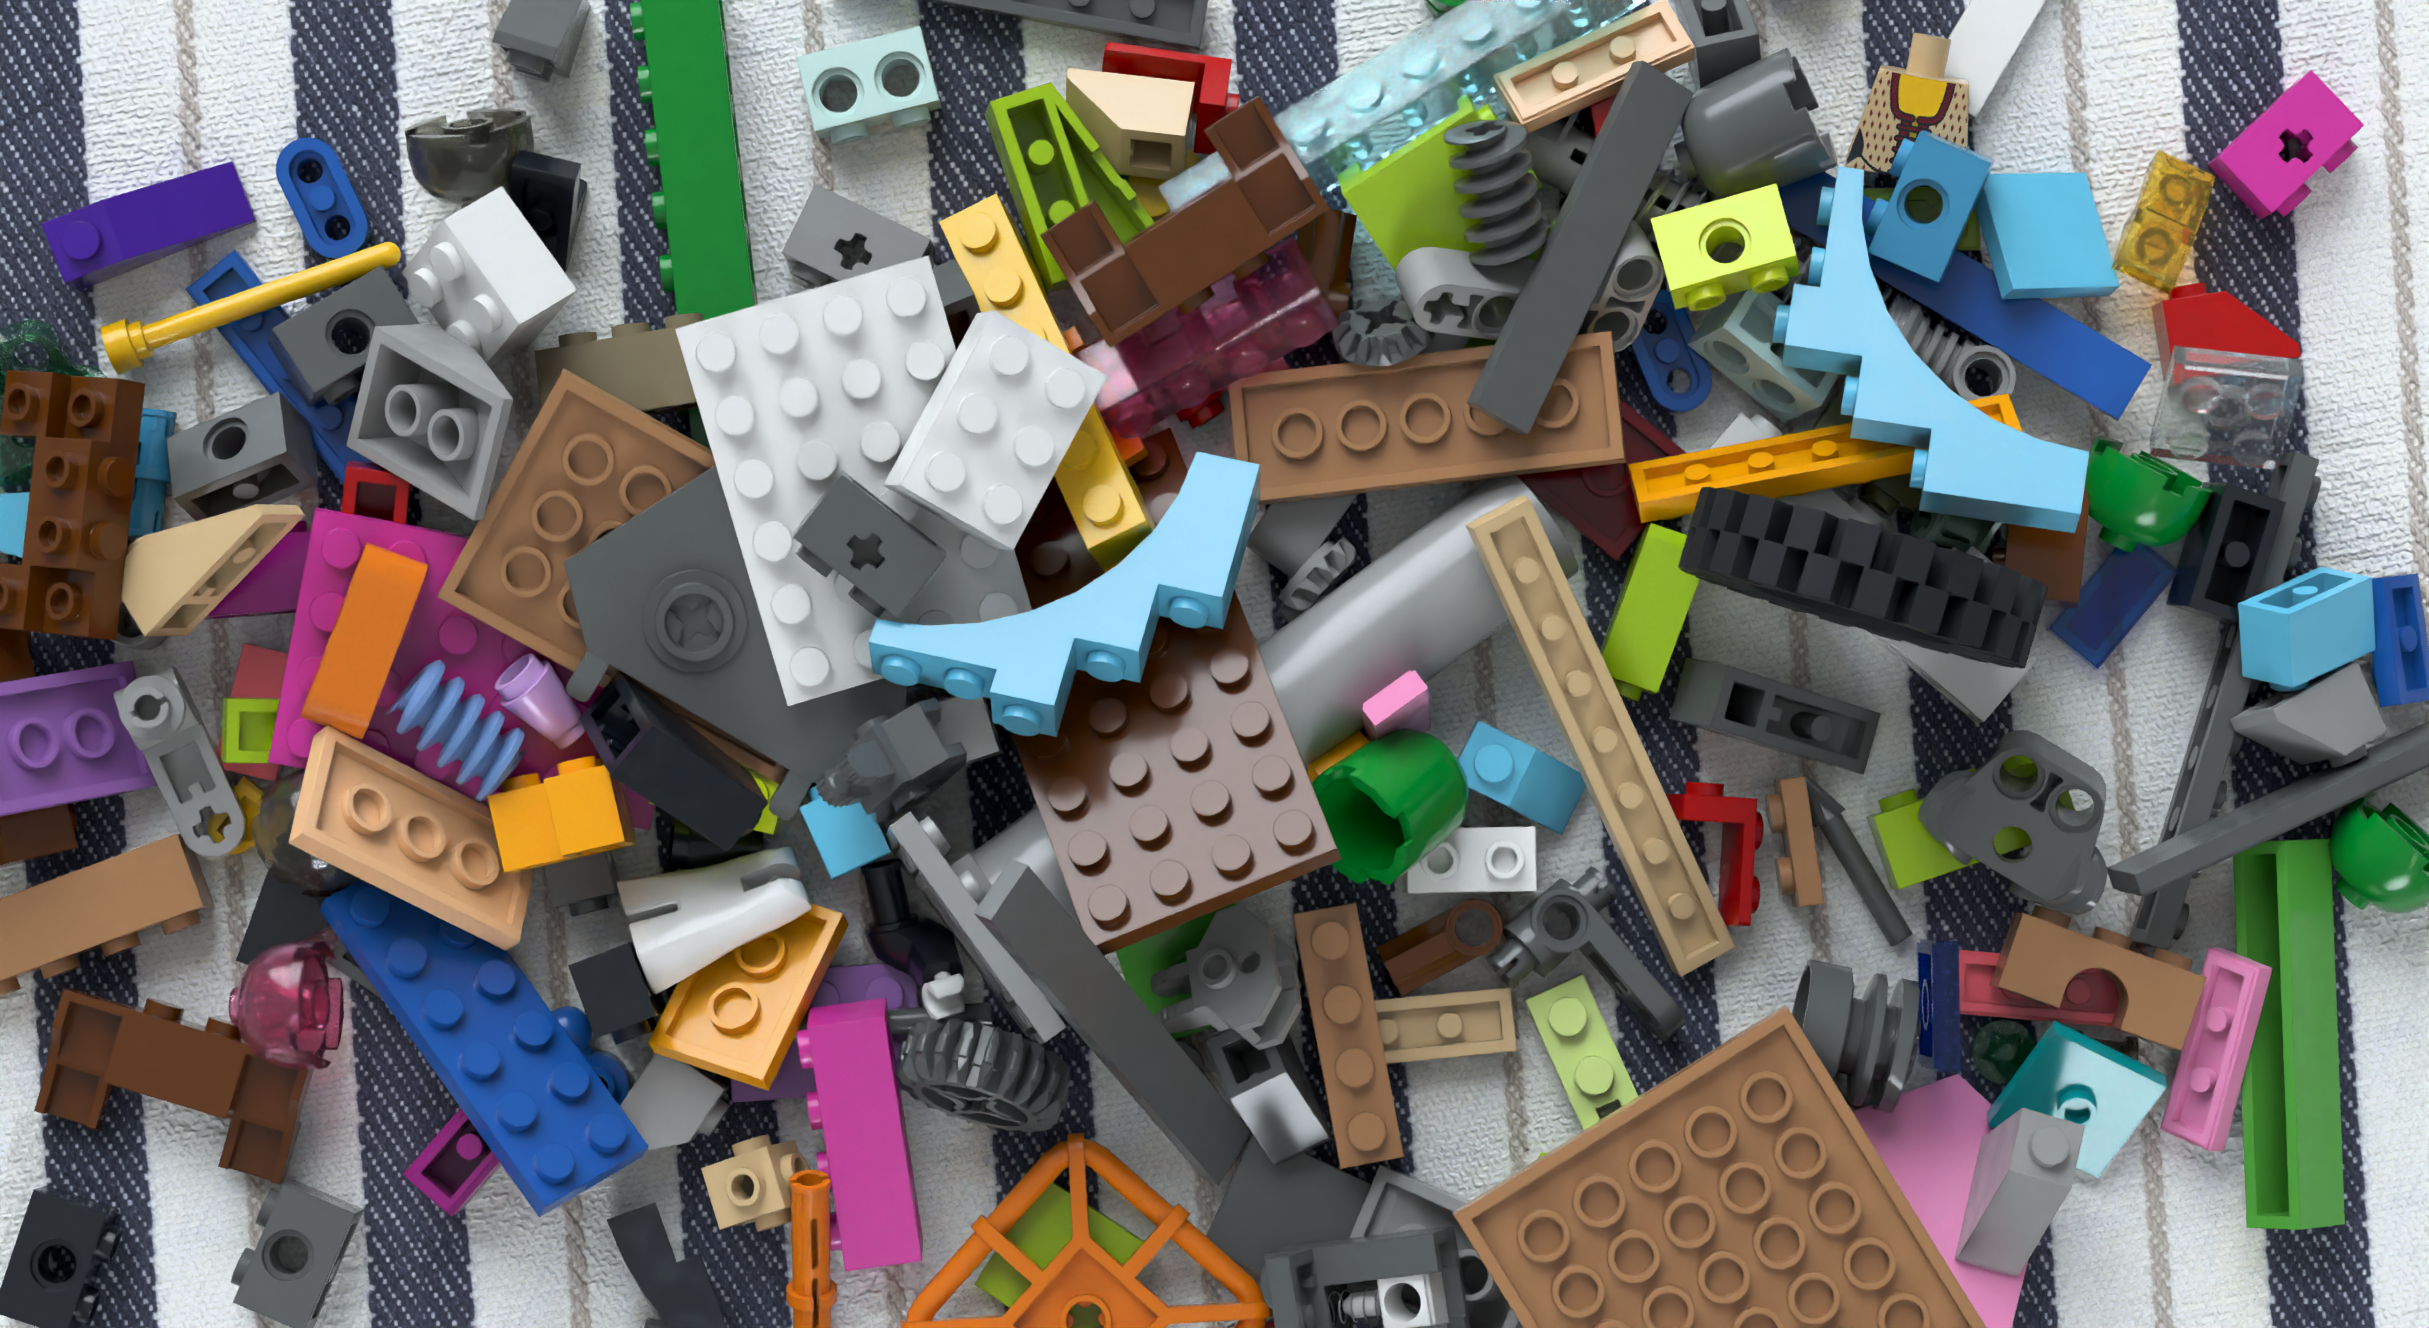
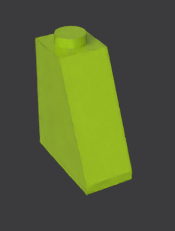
(1648, 613)

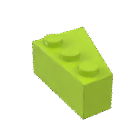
(1055, 171)

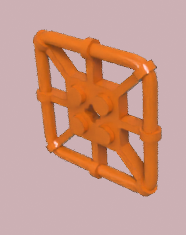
(1083, 1268)

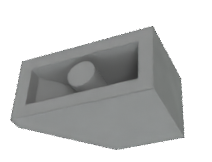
(2318, 722)
(675, 1103)

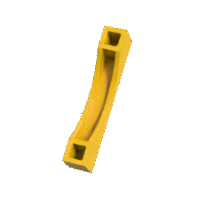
(1092, 470)

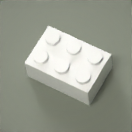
(995, 430)

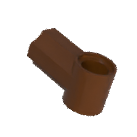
(1328, 249)
(1435, 947)

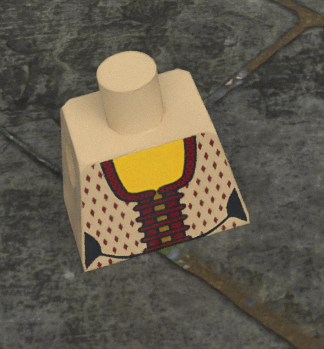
(1908, 103)

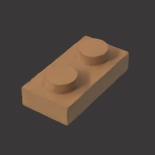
(1791, 815)

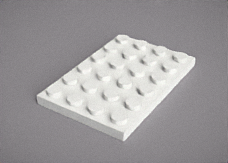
(822, 390)

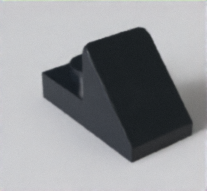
(550, 199)

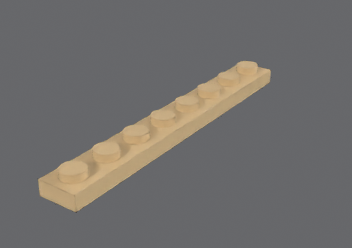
(1600, 735)

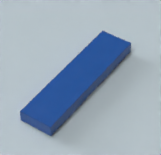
(249, 339)

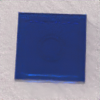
(1939, 1004)

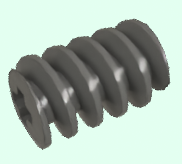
(1501, 190)

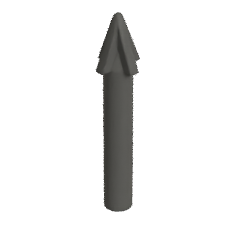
(1827, 815)

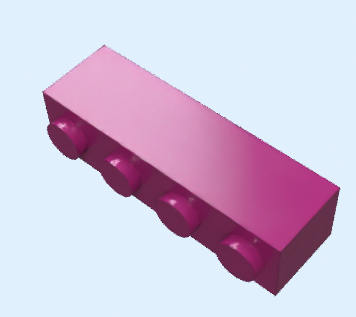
(863, 1133)

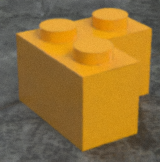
(562, 818)

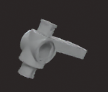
(182, 758)

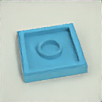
(2045, 236)

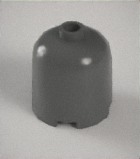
(1754, 129)

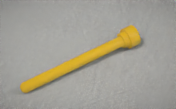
(131, 343)

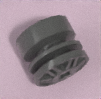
(1860, 1035)

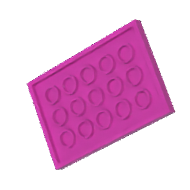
(432, 633)

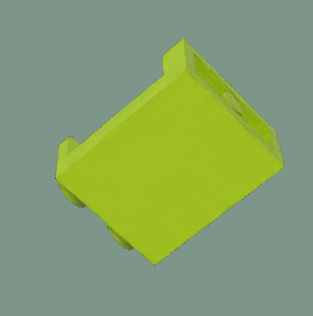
(1411, 193)

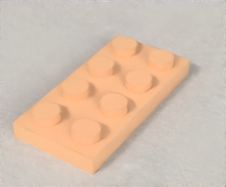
(408, 838)

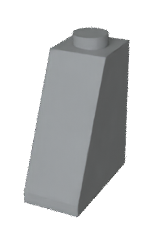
(2017, 1189)

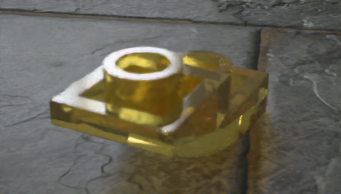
(2163, 222)

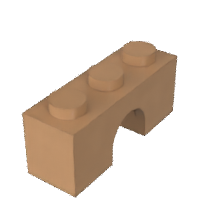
(2153, 993)

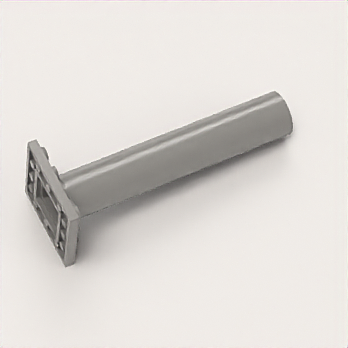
(1399, 614)

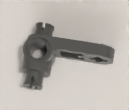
(1533, 949)

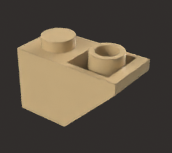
(1135, 120)

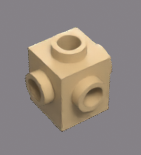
(754, 1183)

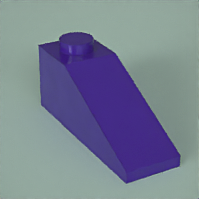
(147, 224)

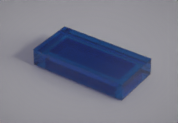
(2112, 602)

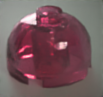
(289, 1006)

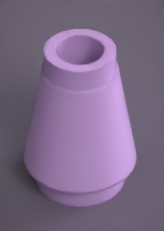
(540, 699)

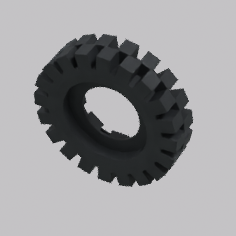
(1863, 576)

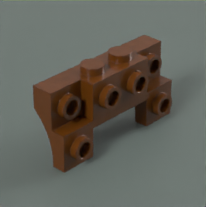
(1196, 243)
(76, 501)
(178, 1062)

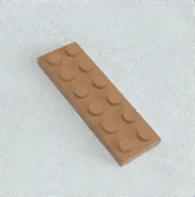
(1411, 424)

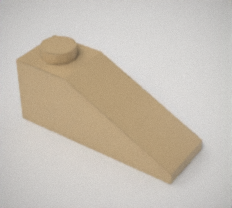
(187, 570)

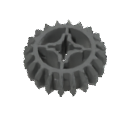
(983, 1075)

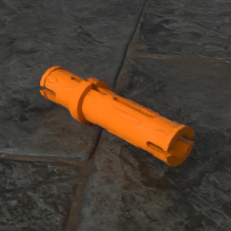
(811, 1290)

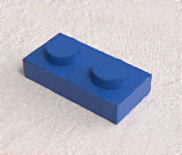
(2401, 641)

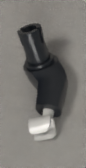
(912, 942)

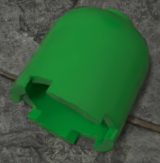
(1392, 804)

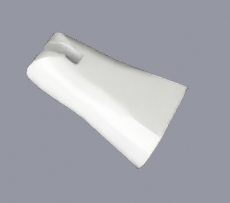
(703, 913)

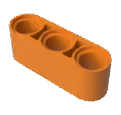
(364, 640)

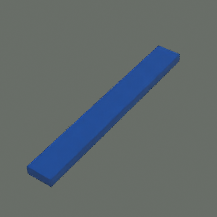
(1970, 299)

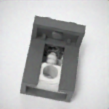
(1310, 1280)

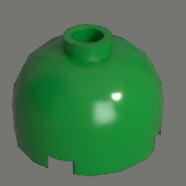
(2140, 497)
(2380, 857)

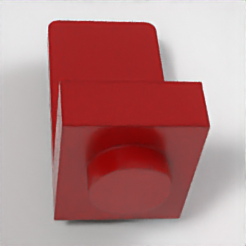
(1208, 73)
(1740, 838)

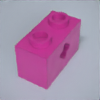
(2253, 162)

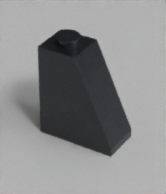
(672, 763)

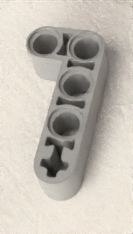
(1475, 300)

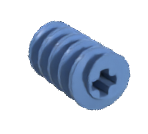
(458, 728)

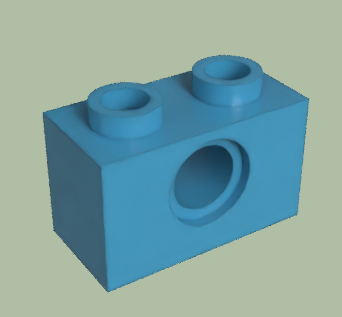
(1958, 178)

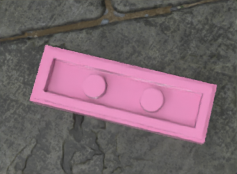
(1398, 707)
(2216, 1049)

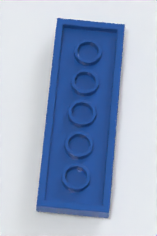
(489, 1045)

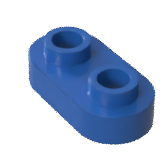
(323, 201)
(1669, 351)

